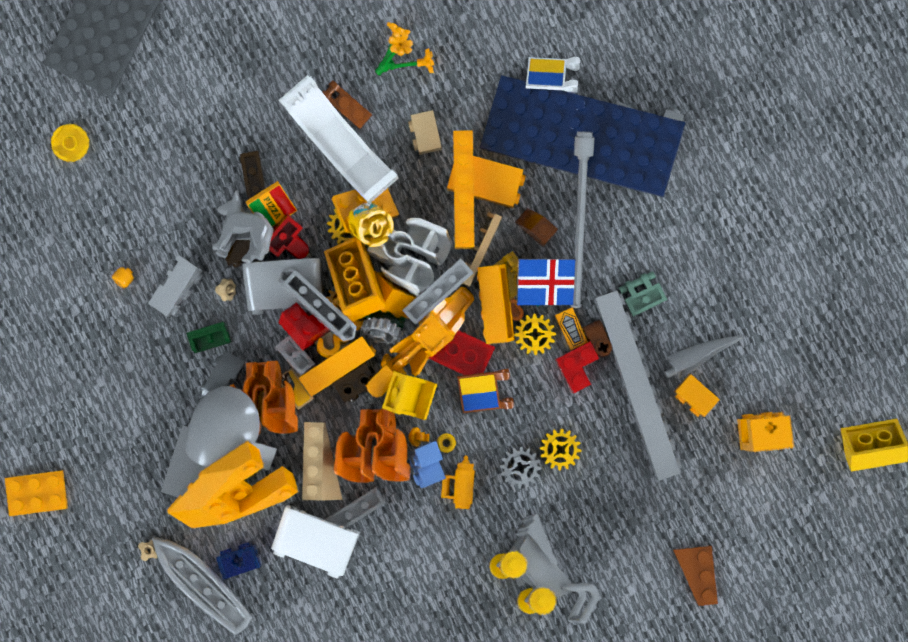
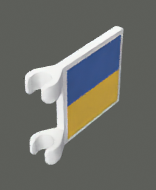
(550, 74)

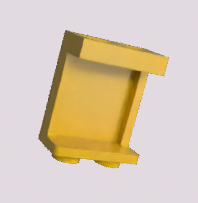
(409, 395)

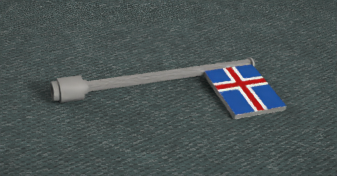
(559, 279)

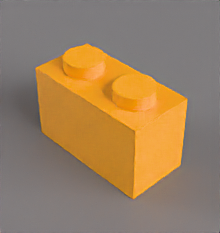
(696, 396)

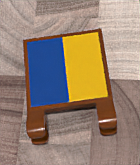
(481, 391)

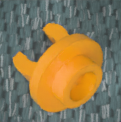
(416, 437)

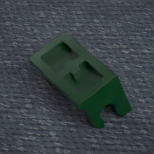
(208, 337)

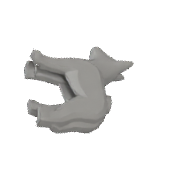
(243, 226)

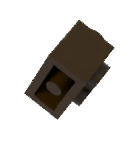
(353, 383)

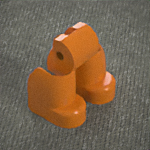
(278, 402)
(388, 455)

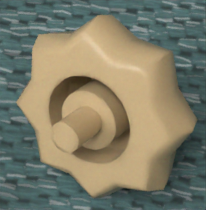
(226, 289)

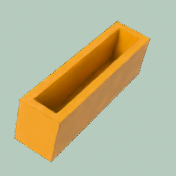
(496, 304)

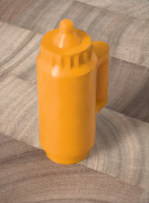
(463, 485)

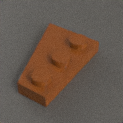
(699, 572)

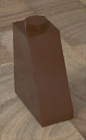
(536, 226)

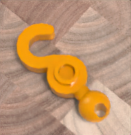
(336, 342)

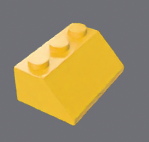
(874, 445)

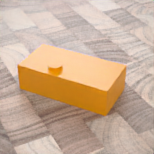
(354, 279)

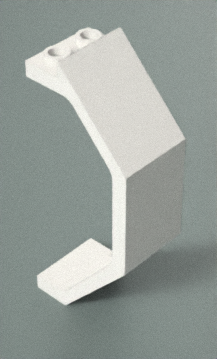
(337, 140)

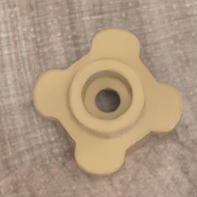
(145, 554)

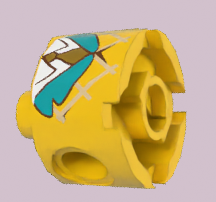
(370, 224)

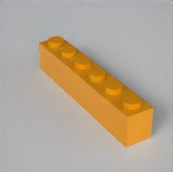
(463, 189)

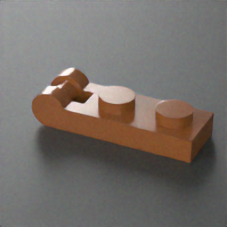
(347, 105)

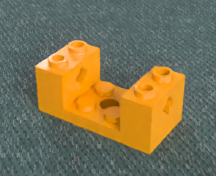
(765, 432)

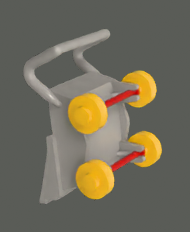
(537, 566)

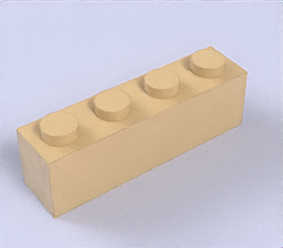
(318, 465)

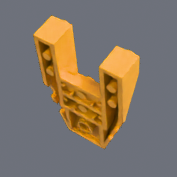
(224, 496)

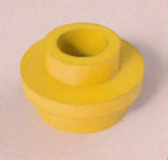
(440, 442)

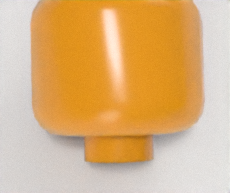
(123, 277)

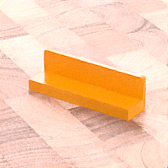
(337, 366)

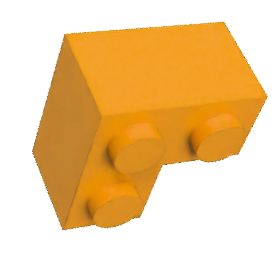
(394, 296)

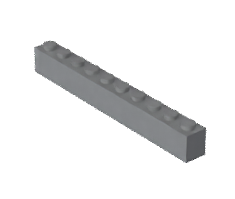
(637, 385)

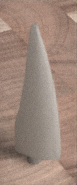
(691, 358)

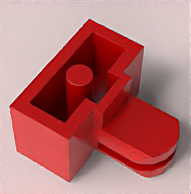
(286, 238)

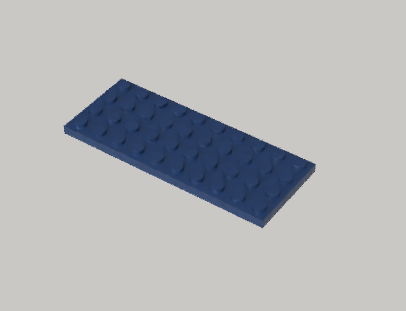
(541, 128)

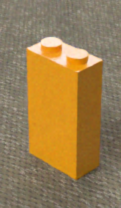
(494, 182)

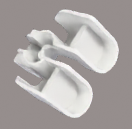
(405, 270)

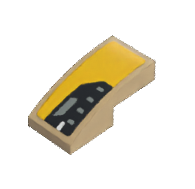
(301, 395)

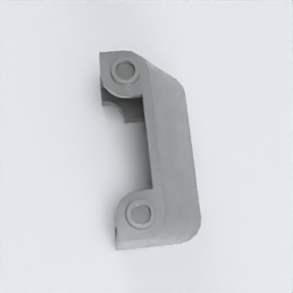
(265, 291)

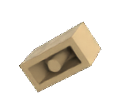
(426, 132)

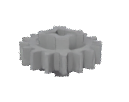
(381, 330)
(524, 478)

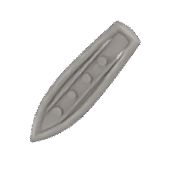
(201, 585)

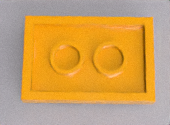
(350, 200)
(36, 493)

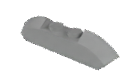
(317, 304)

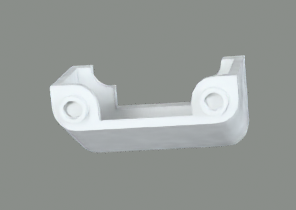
(314, 541)

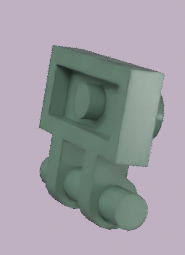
(645, 299)

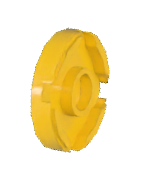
(75, 141)

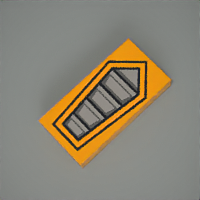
(571, 328)

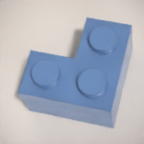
(426, 464)

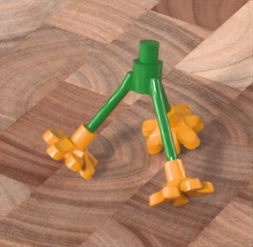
(401, 45)

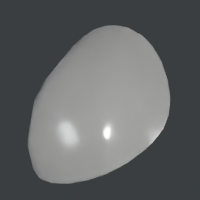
(221, 424)

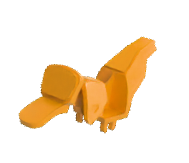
(424, 342)

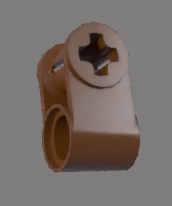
(596, 334)

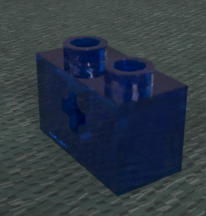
(230, 568)

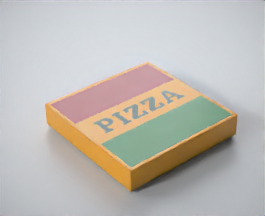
(272, 203)

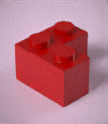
(301, 327)
(572, 364)

